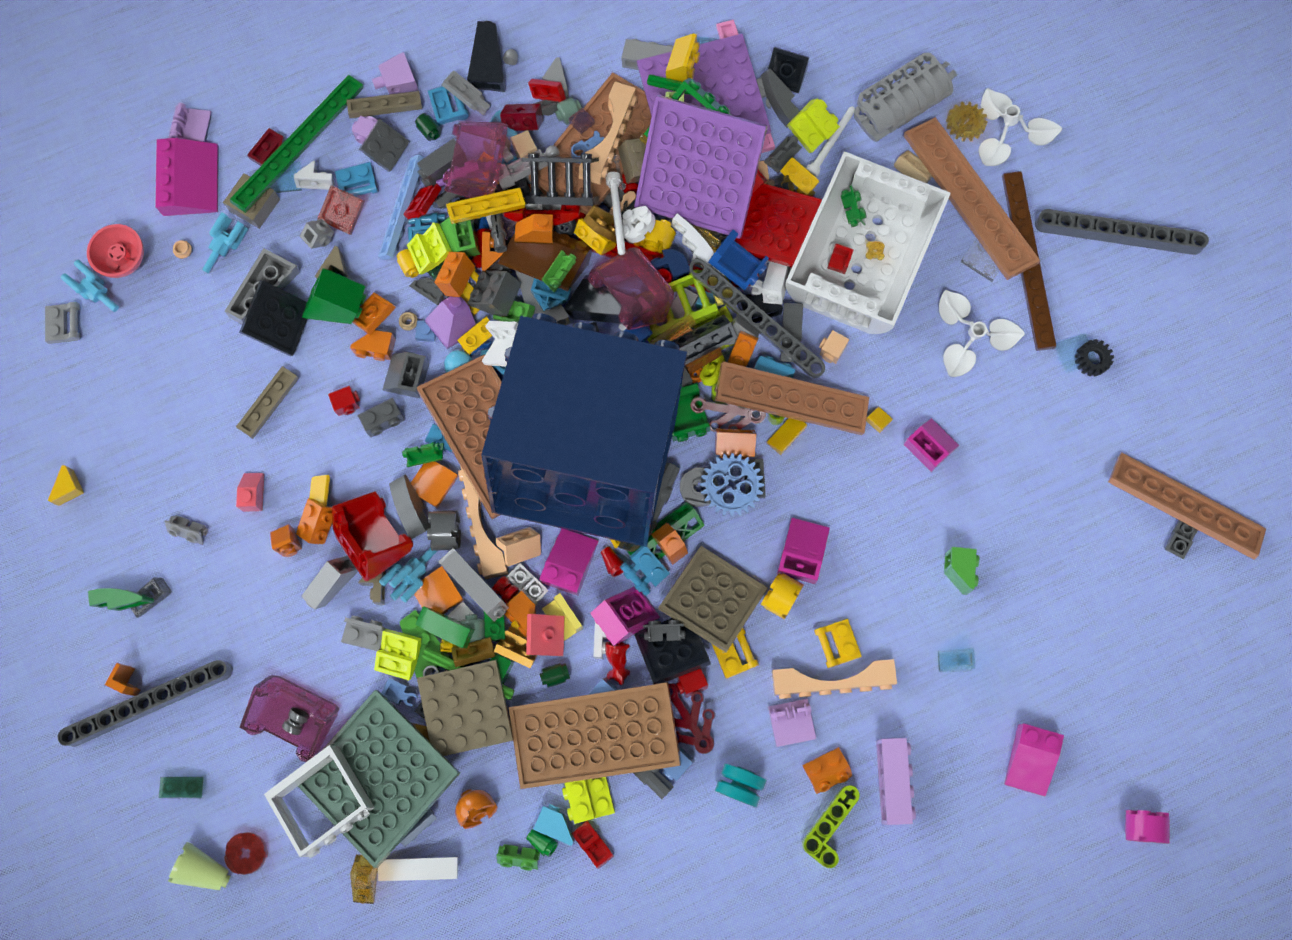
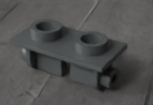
(783, 153)
(656, 631)

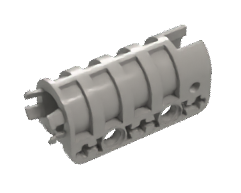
(904, 98)

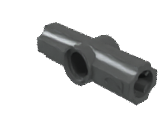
(670, 474)
(655, 781)

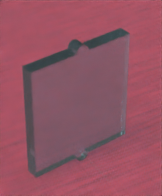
(286, 181)
(1067, 349)

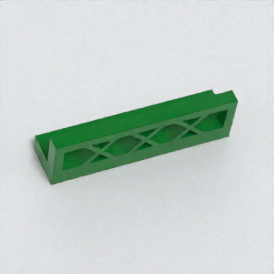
(676, 519)

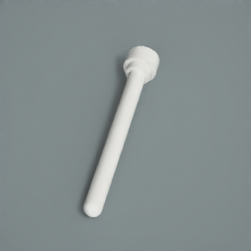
(814, 168)
(613, 180)

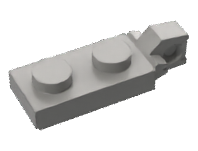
(466, 92)

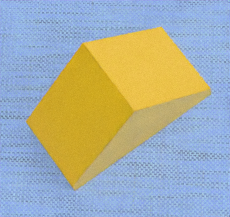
(65, 487)

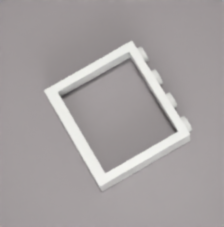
(275, 795)

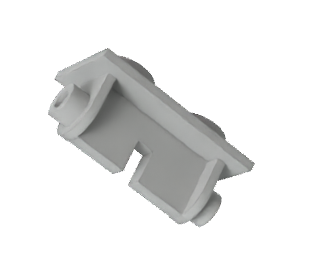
(179, 527)

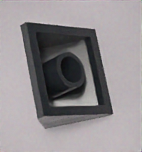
(789, 68)

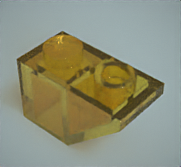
(363, 881)

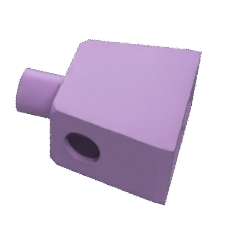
(396, 76)

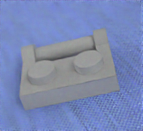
(57, 323)

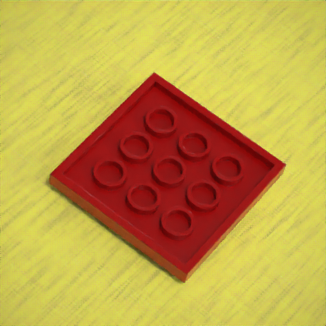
(777, 223)

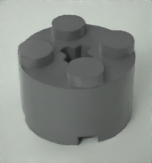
(444, 530)

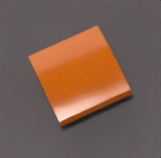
(433, 482)
(438, 592)

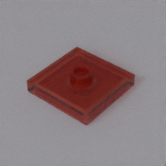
(341, 209)

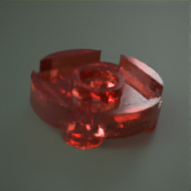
(245, 865)

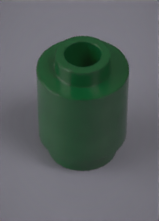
(428, 127)
(554, 675)

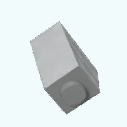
(329, 582)

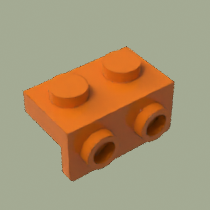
(315, 522)
(828, 770)

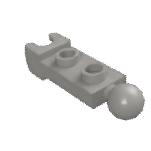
(518, 170)

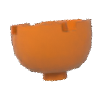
(473, 807)

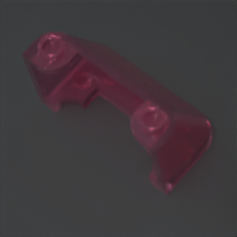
(476, 158)
(637, 288)
(270, 708)

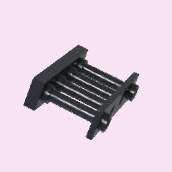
(569, 196)

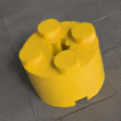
(659, 238)
(783, 595)

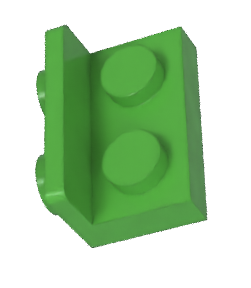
(517, 309)

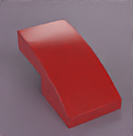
(592, 844)

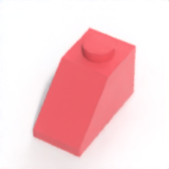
(250, 492)

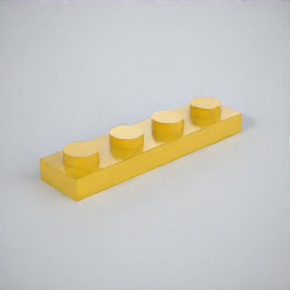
(485, 205)

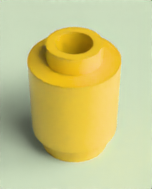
(407, 264)

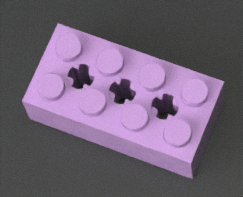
(894, 781)

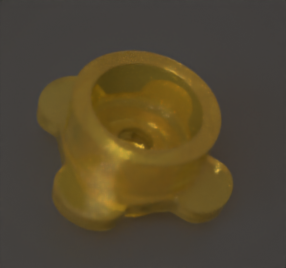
(879, 246)

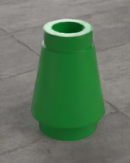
(543, 843)

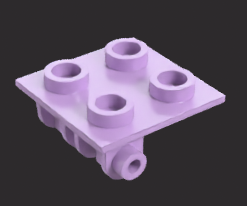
(189, 123)
(792, 722)

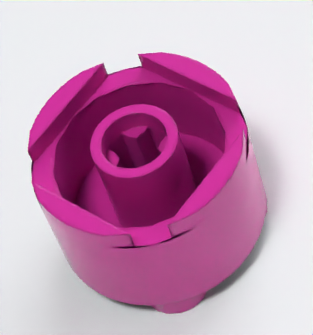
(1147, 826)

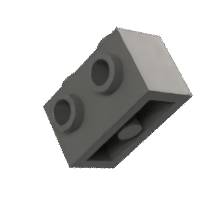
(381, 418)

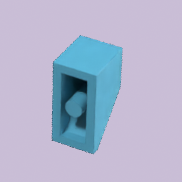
(554, 824)

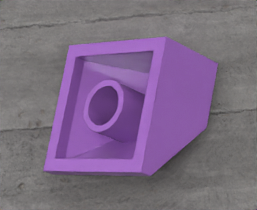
(450, 320)

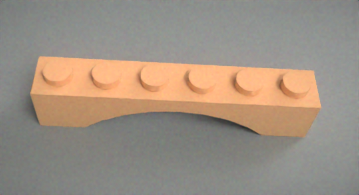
(620, 102)
(491, 558)
(877, 674)

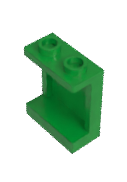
(689, 422)

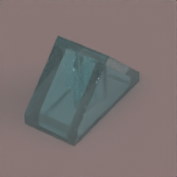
(956, 660)

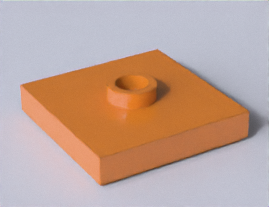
(373, 313)

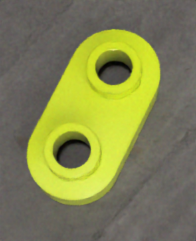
(710, 372)

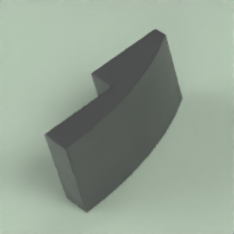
(1181, 539)

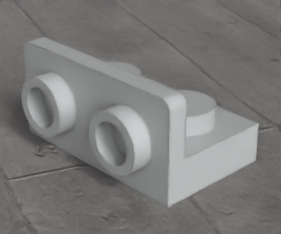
(363, 633)

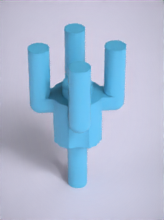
(222, 240)
(90, 287)
(408, 575)

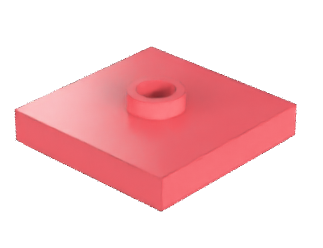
(545, 635)

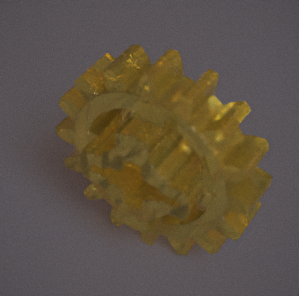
(960, 114)

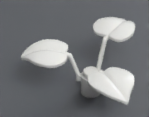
(997, 104)
(956, 357)

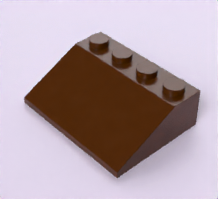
(536, 258)

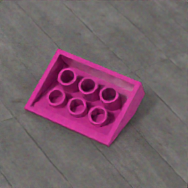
(186, 177)

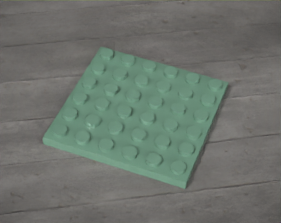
(394, 767)

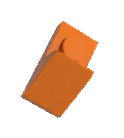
(488, 256)

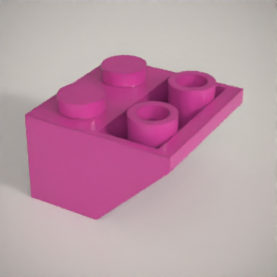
(930, 444)

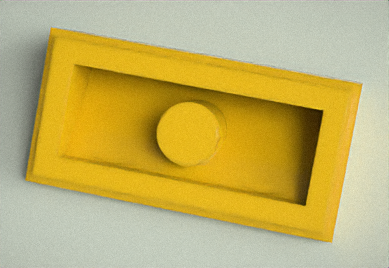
(786, 435)
(320, 488)

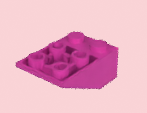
(803, 550)

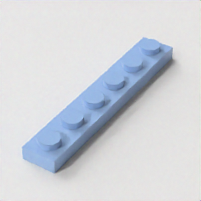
(394, 229)

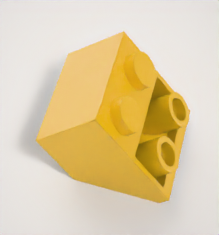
(683, 58)

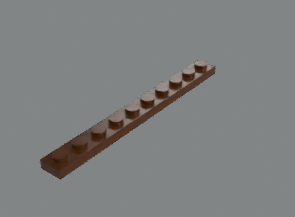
(1031, 278)

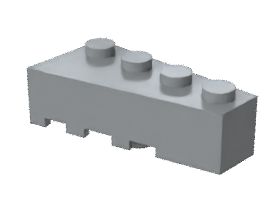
(267, 268)

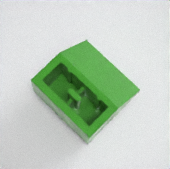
(461, 237)
(961, 568)

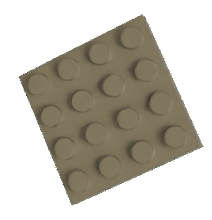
(713, 598)
(465, 708)

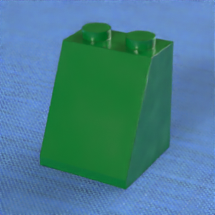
(334, 299)

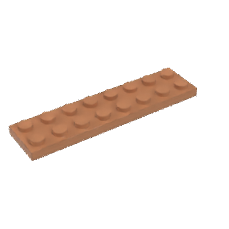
(792, 398)
(1187, 506)

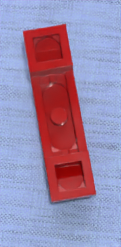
(566, 214)

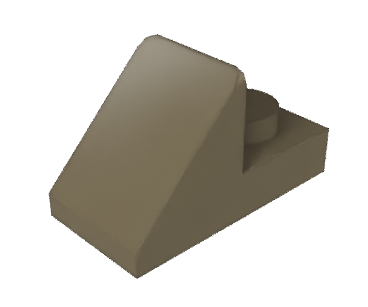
(334, 262)
(377, 593)

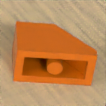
(535, 228)
(670, 543)

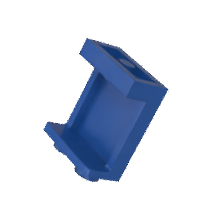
(737, 262)

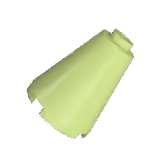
(198, 870)

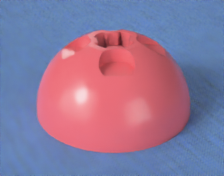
(113, 243)

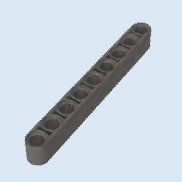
(1129, 229)
(753, 309)
(136, 707)

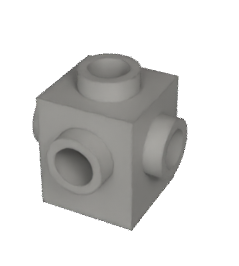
(316, 234)

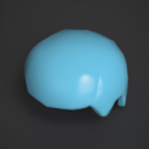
(456, 359)

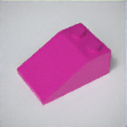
(568, 562)
(624, 615)
(1033, 759)

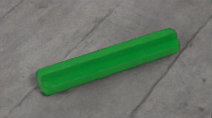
(664, 83)

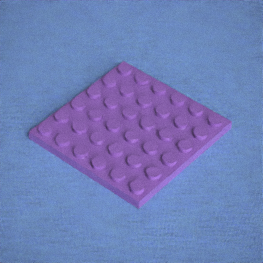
(721, 70)
(700, 165)

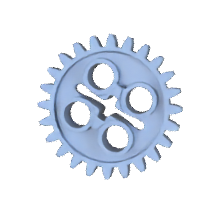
(741, 500)

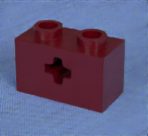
(522, 116)

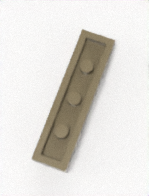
(384, 104)
(267, 402)

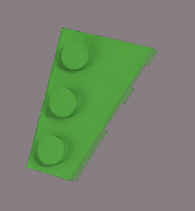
(429, 640)

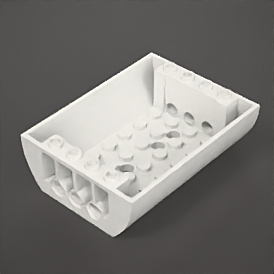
(908, 219)

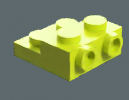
(813, 124)
(588, 799)

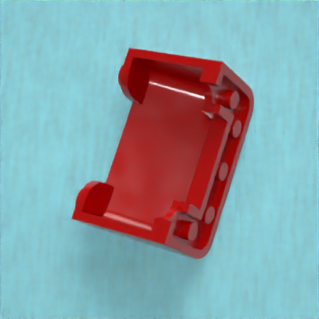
(368, 535)

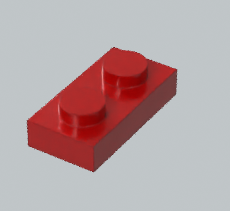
(546, 90)

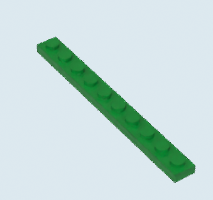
(296, 144)

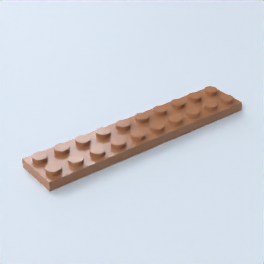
(971, 198)

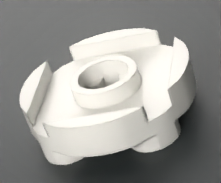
(637, 223)

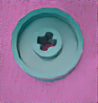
(741, 783)

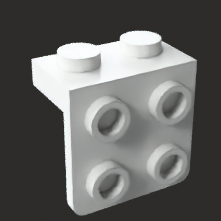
(504, 335)

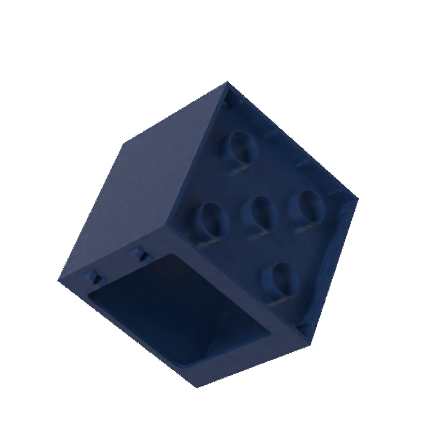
(582, 428)

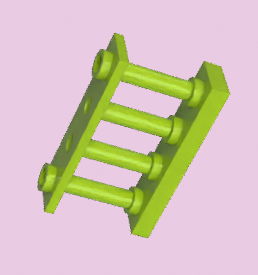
(705, 314)

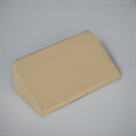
(912, 166)

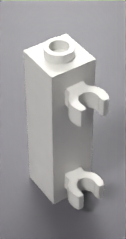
(774, 284)

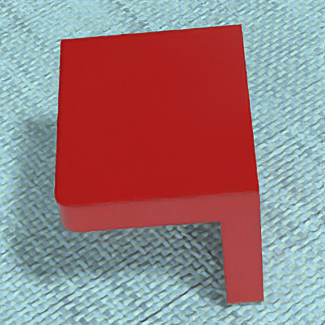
(840, 258)

